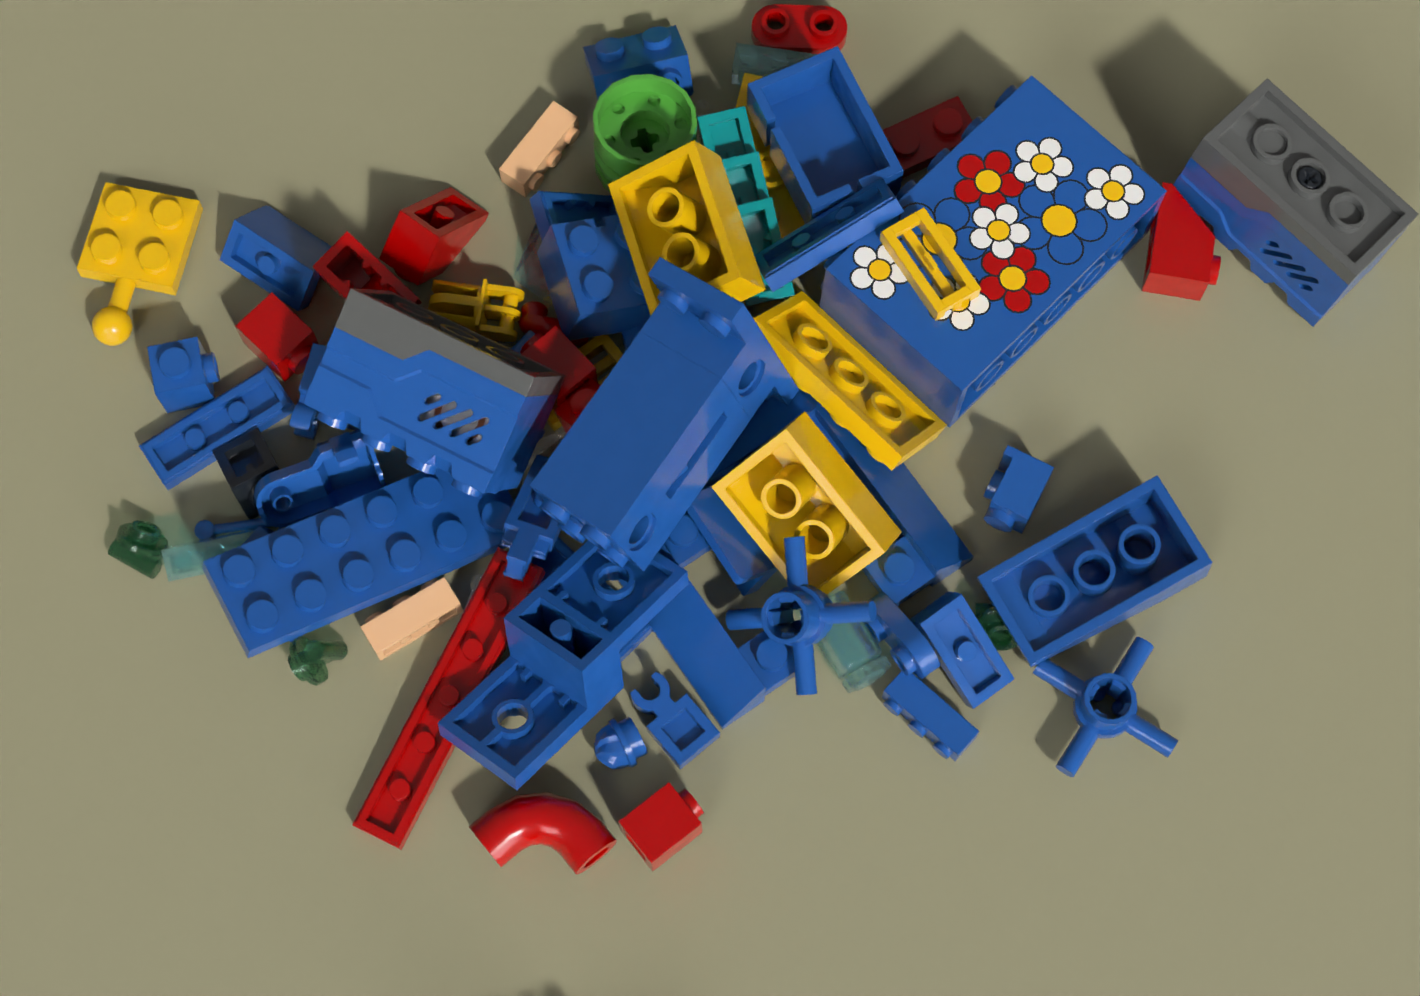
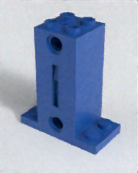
(661, 420)

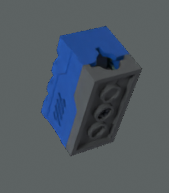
(1292, 201)
(433, 391)

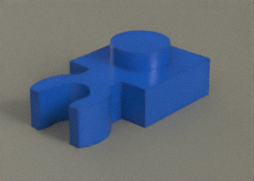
(304, 417)
(679, 725)

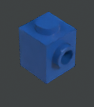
(183, 374)

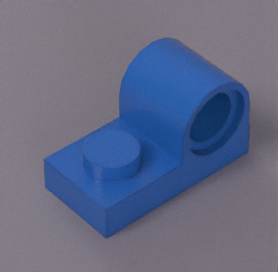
(963, 648)

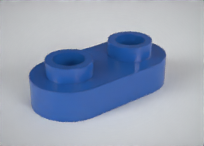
(909, 646)

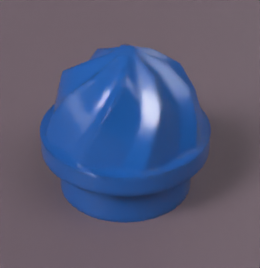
(619, 744)

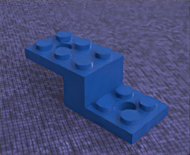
(560, 661)

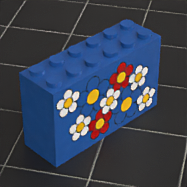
(1035, 217)

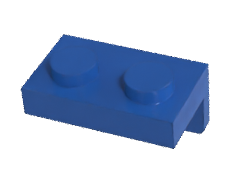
(652, 52)

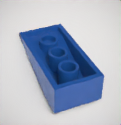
(1096, 572)

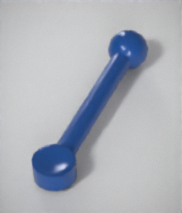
(206, 529)

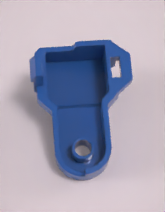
(331, 476)

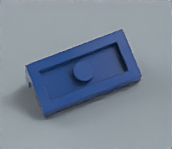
(275, 255)
(731, 542)

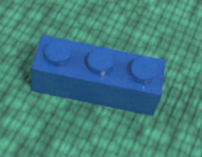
(929, 715)

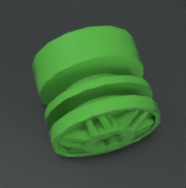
(638, 117)

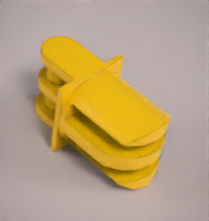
(471, 307)

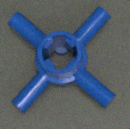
(816, 620)
(1094, 723)

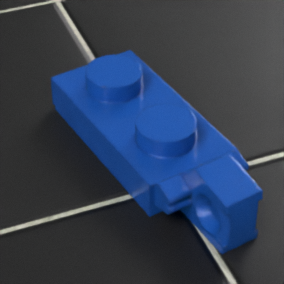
(528, 528)

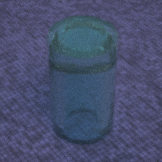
(853, 652)

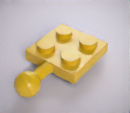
(136, 243)

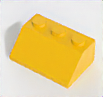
(690, 218)
(806, 489)

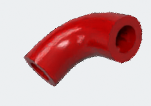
(546, 821)

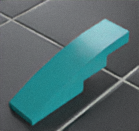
(731, 138)

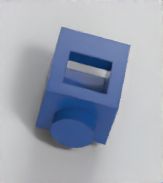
(1015, 491)

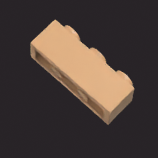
(540, 149)
(411, 617)

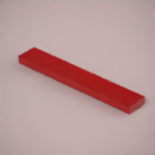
(465, 662)

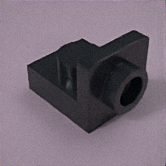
(243, 465)

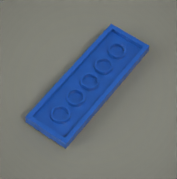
(353, 557)

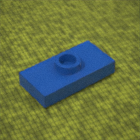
(566, 207)

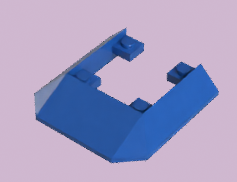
(738, 679)

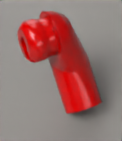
(535, 319)

